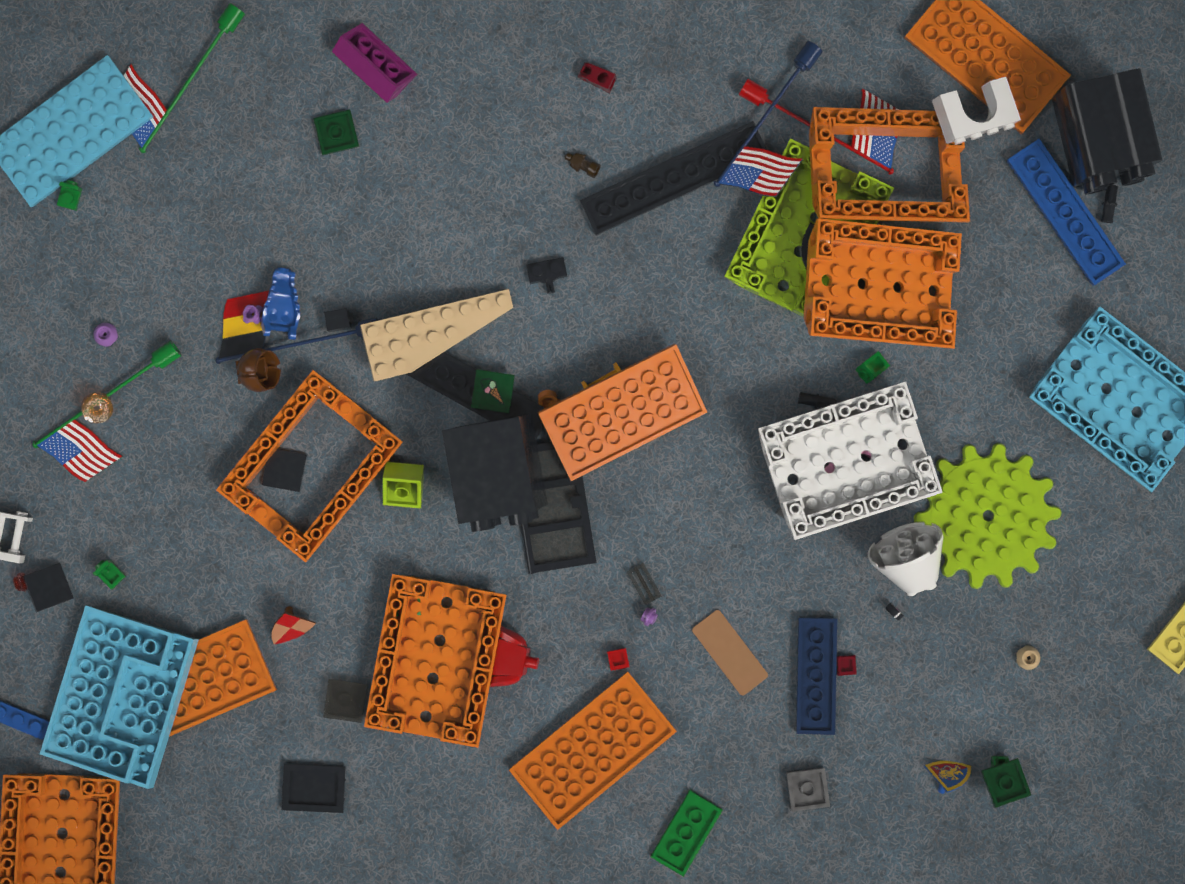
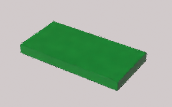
(686, 833)

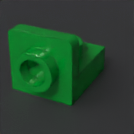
(69, 195)
(872, 367)

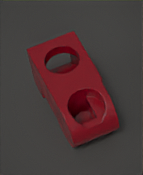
(597, 77)

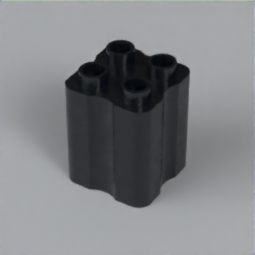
(1107, 131)

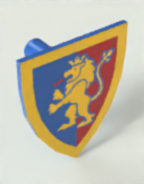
(949, 774)

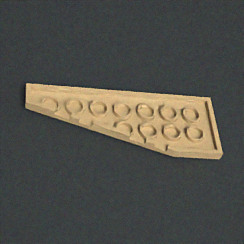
(414, 338)

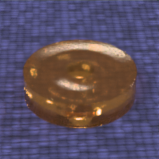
(97, 399)

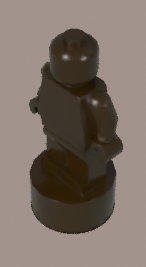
(578, 162)

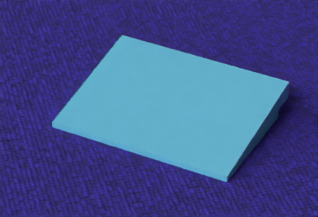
(119, 697)

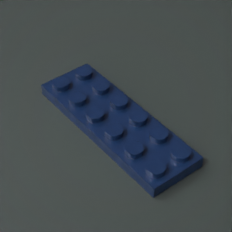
(816, 676)

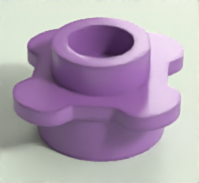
(247, 313)

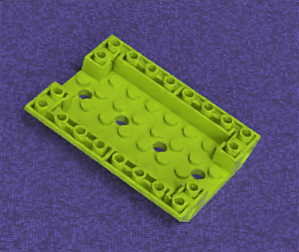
(780, 225)

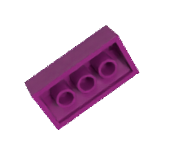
(374, 62)

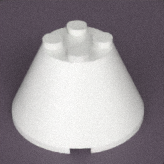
(909, 556)

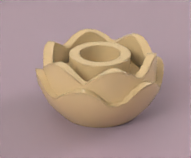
(1022, 655)

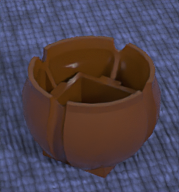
(258, 370)

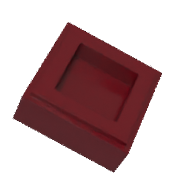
(846, 665)

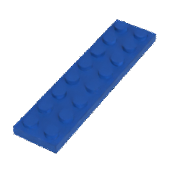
(1066, 212)

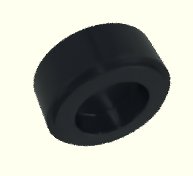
(894, 611)

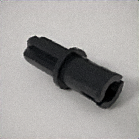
(1109, 204)
(815, 400)

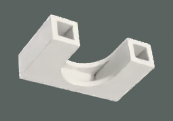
(958, 126)

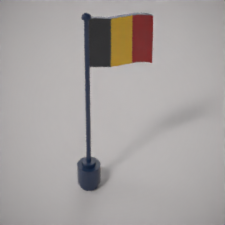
(243, 337)

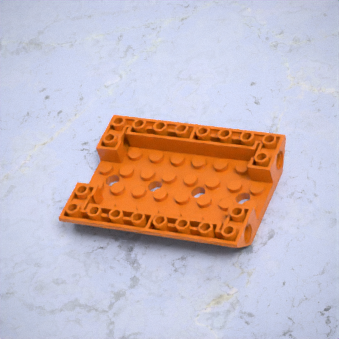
(881, 258)
(410, 654)
(31, 822)

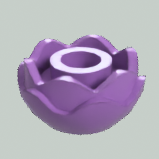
(111, 335)

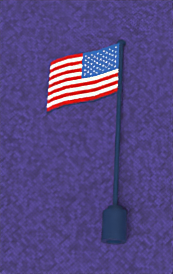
(761, 169)

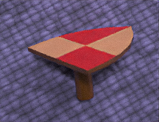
(289, 627)

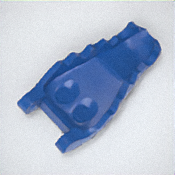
(281, 307)

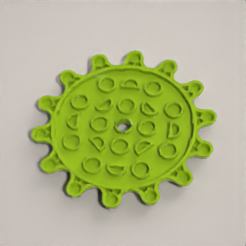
(1017, 511)

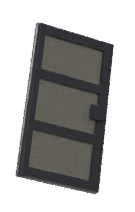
(563, 529)

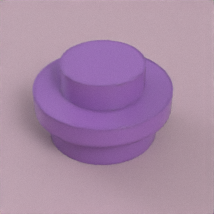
(649, 616)

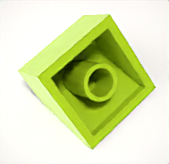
(403, 484)

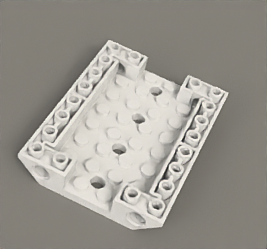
(839, 437)

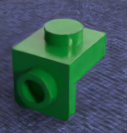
(109, 573)

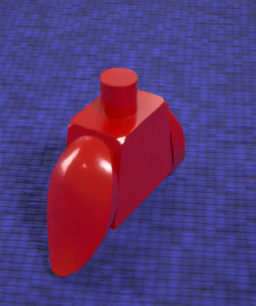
(511, 659)

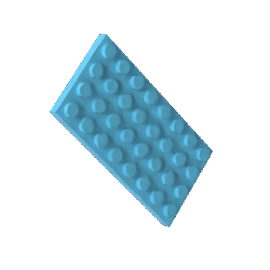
(71, 130)

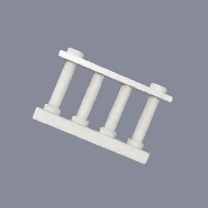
(13, 554)

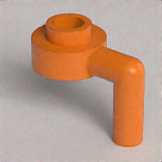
(547, 398)

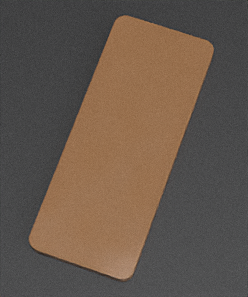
(730, 652)

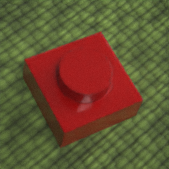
(618, 659)

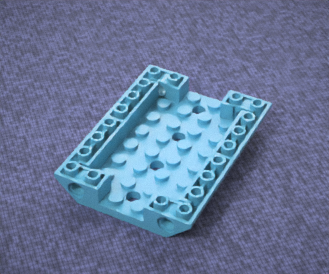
(1137, 379)

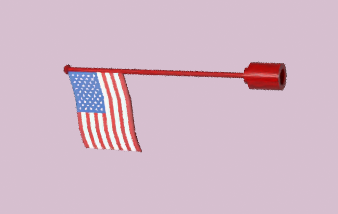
(872, 148)

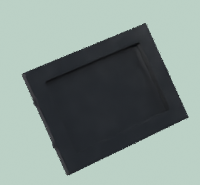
(313, 788)

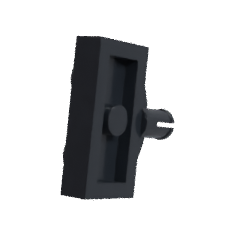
(547, 272)

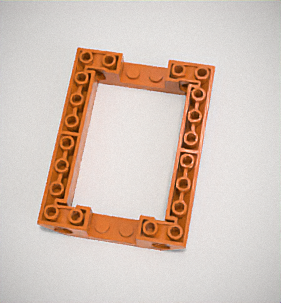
(883, 122)
(235, 484)

